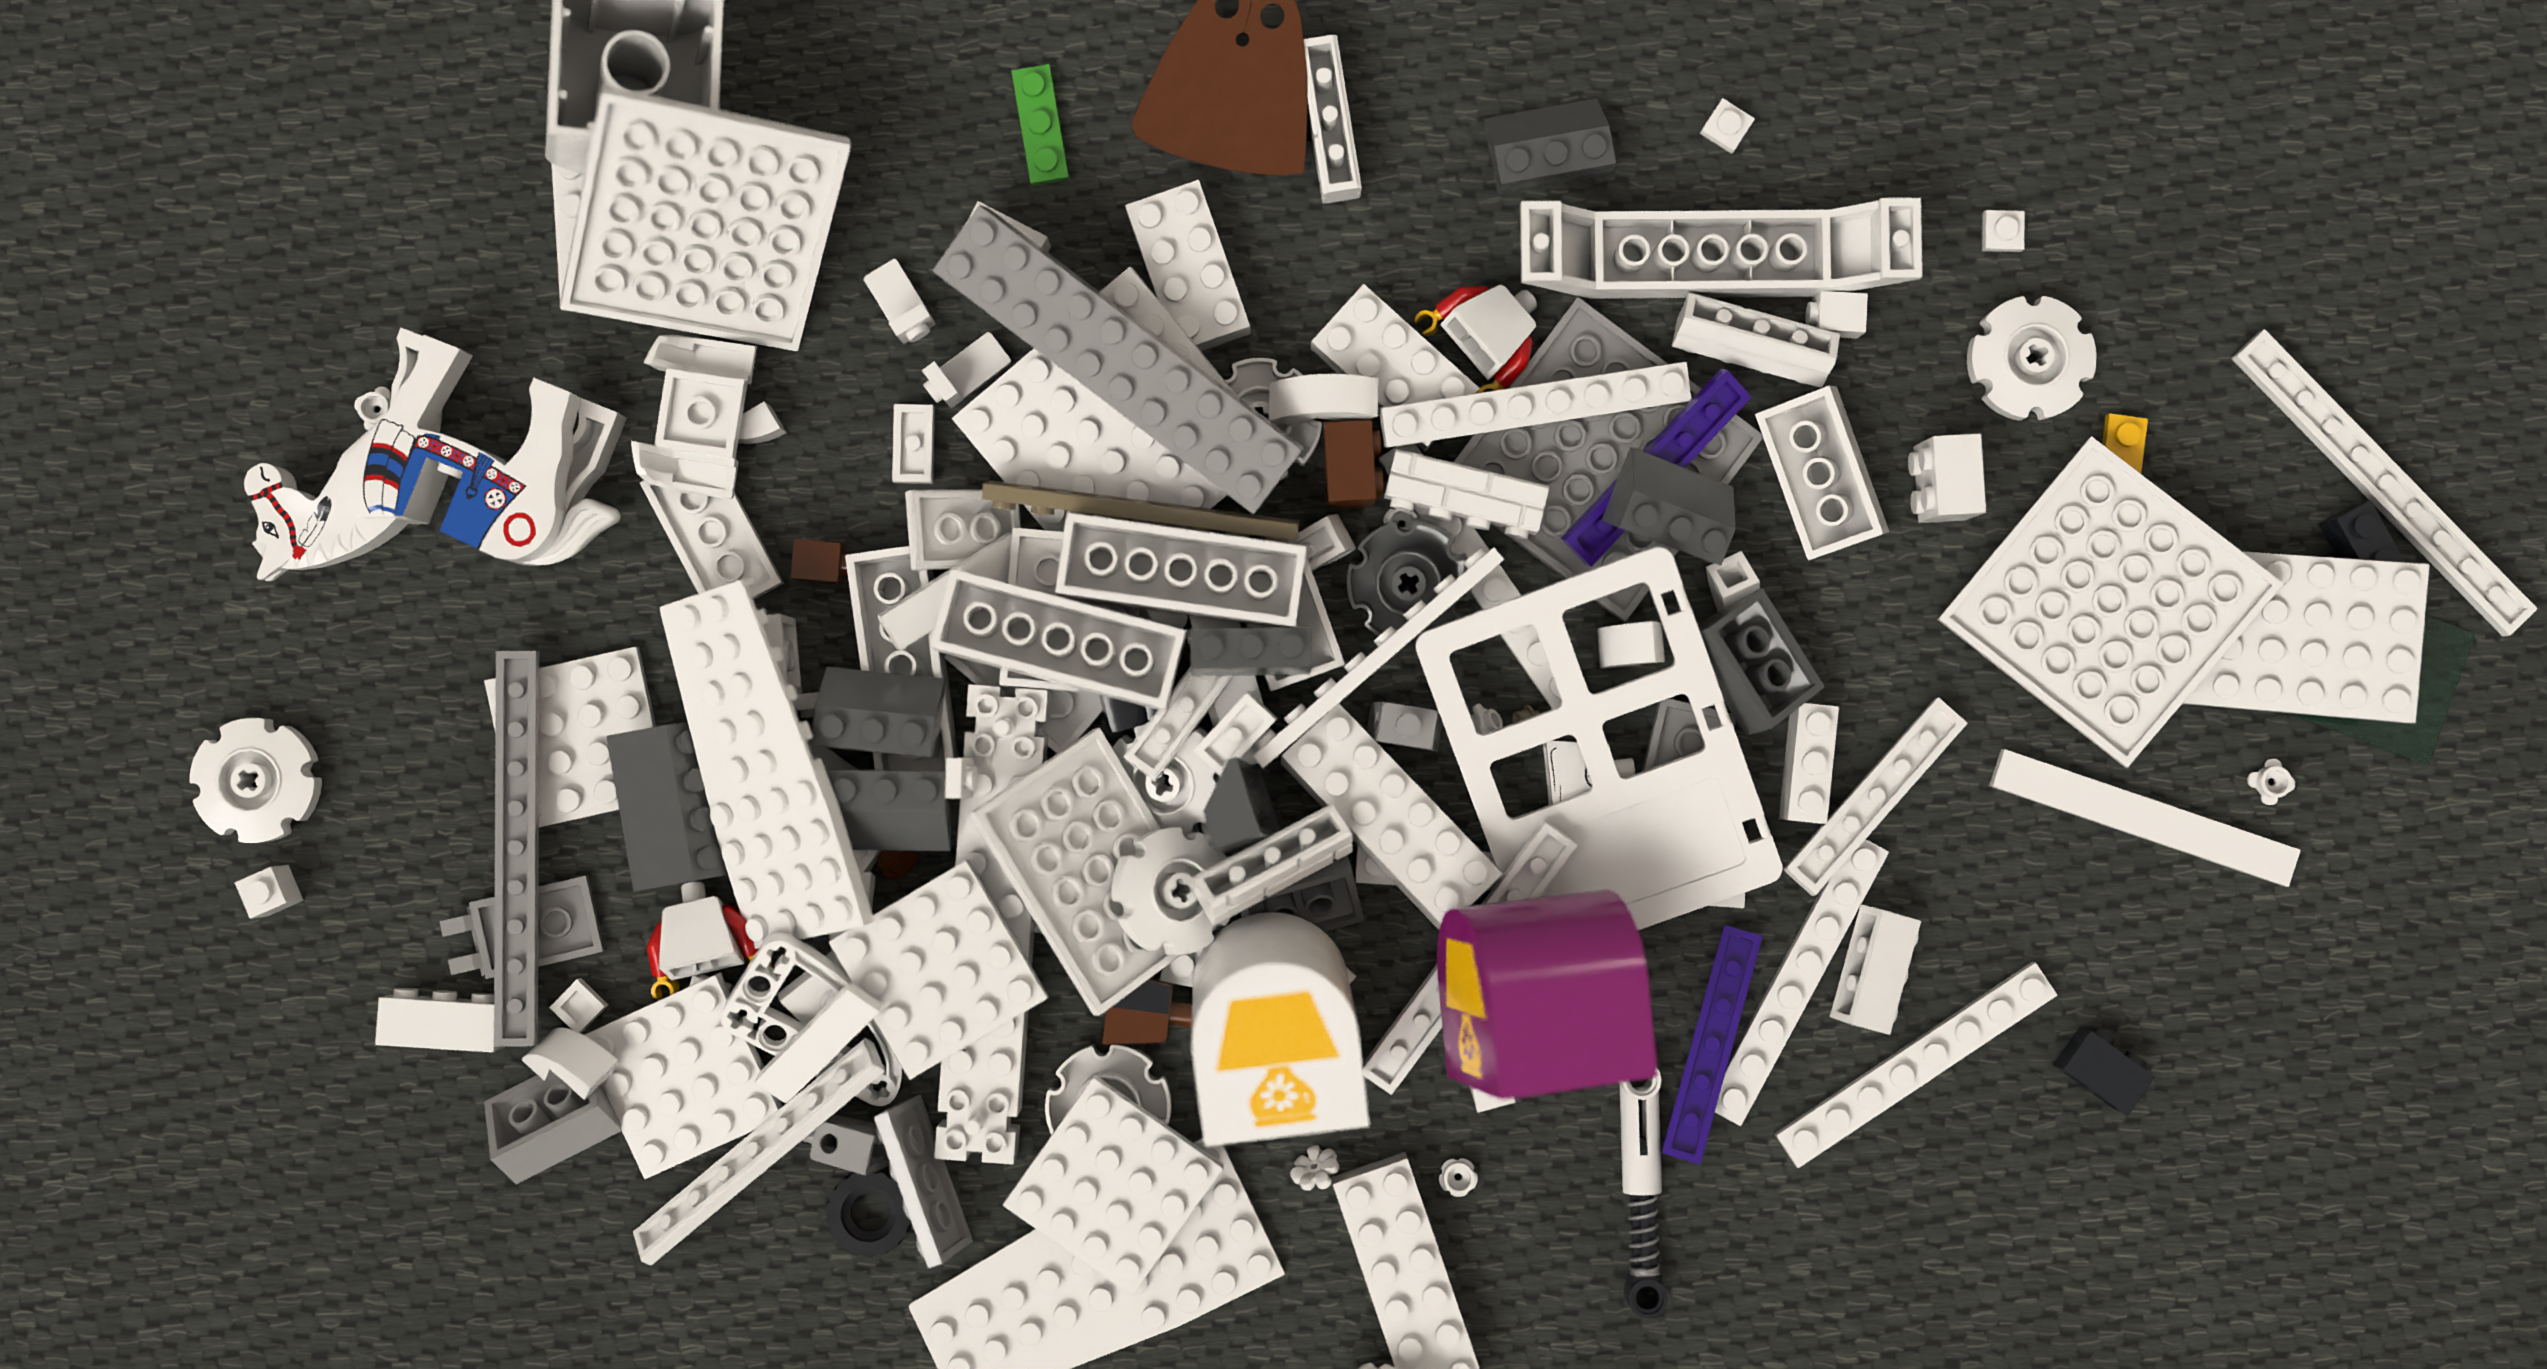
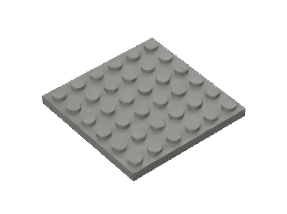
(1587, 453)

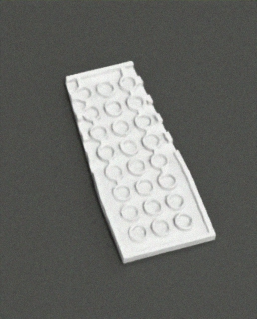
(760, 781)
(1053, 1311)

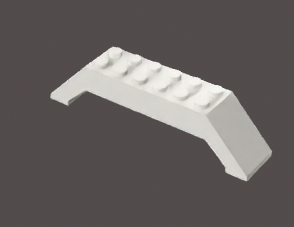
(1720, 250)

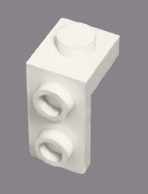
(899, 302)
(966, 371)

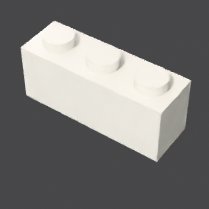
(1809, 763)
(1875, 969)
(436, 1021)

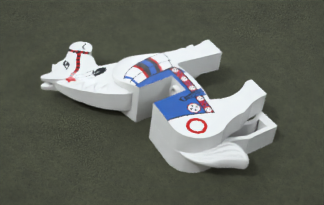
(397, 470)

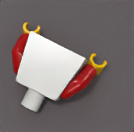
(1489, 329)
(696, 939)

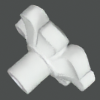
(1315, 1168)

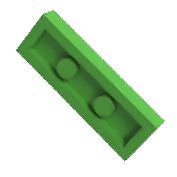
(1040, 125)

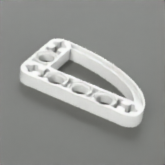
(758, 1003)

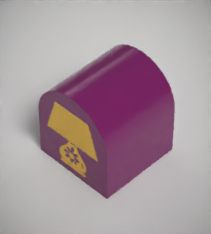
(1544, 995)

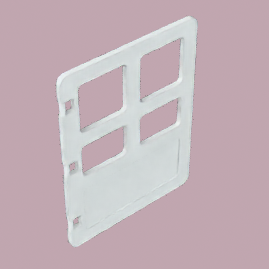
(1655, 837)

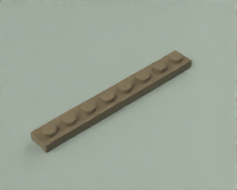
(1046, 500)

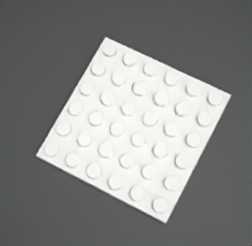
(702, 219)
(1057, 434)
(2110, 602)

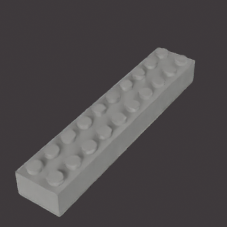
(1118, 358)

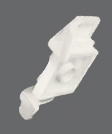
(697, 415)

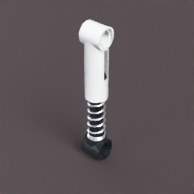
(1642, 1181)

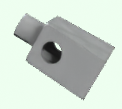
(1405, 725)
(848, 1145)

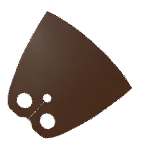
(1227, 100)

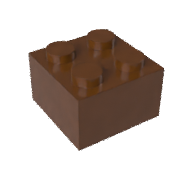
(1350, 464)

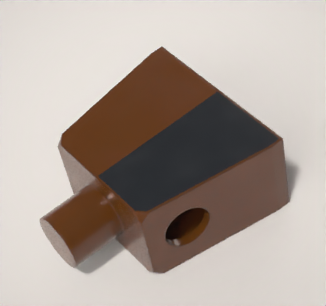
(1146, 1015)

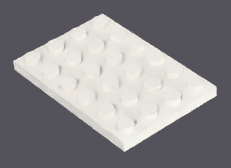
(2328, 643)
(1059, 846)

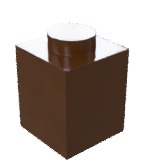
(819, 561)

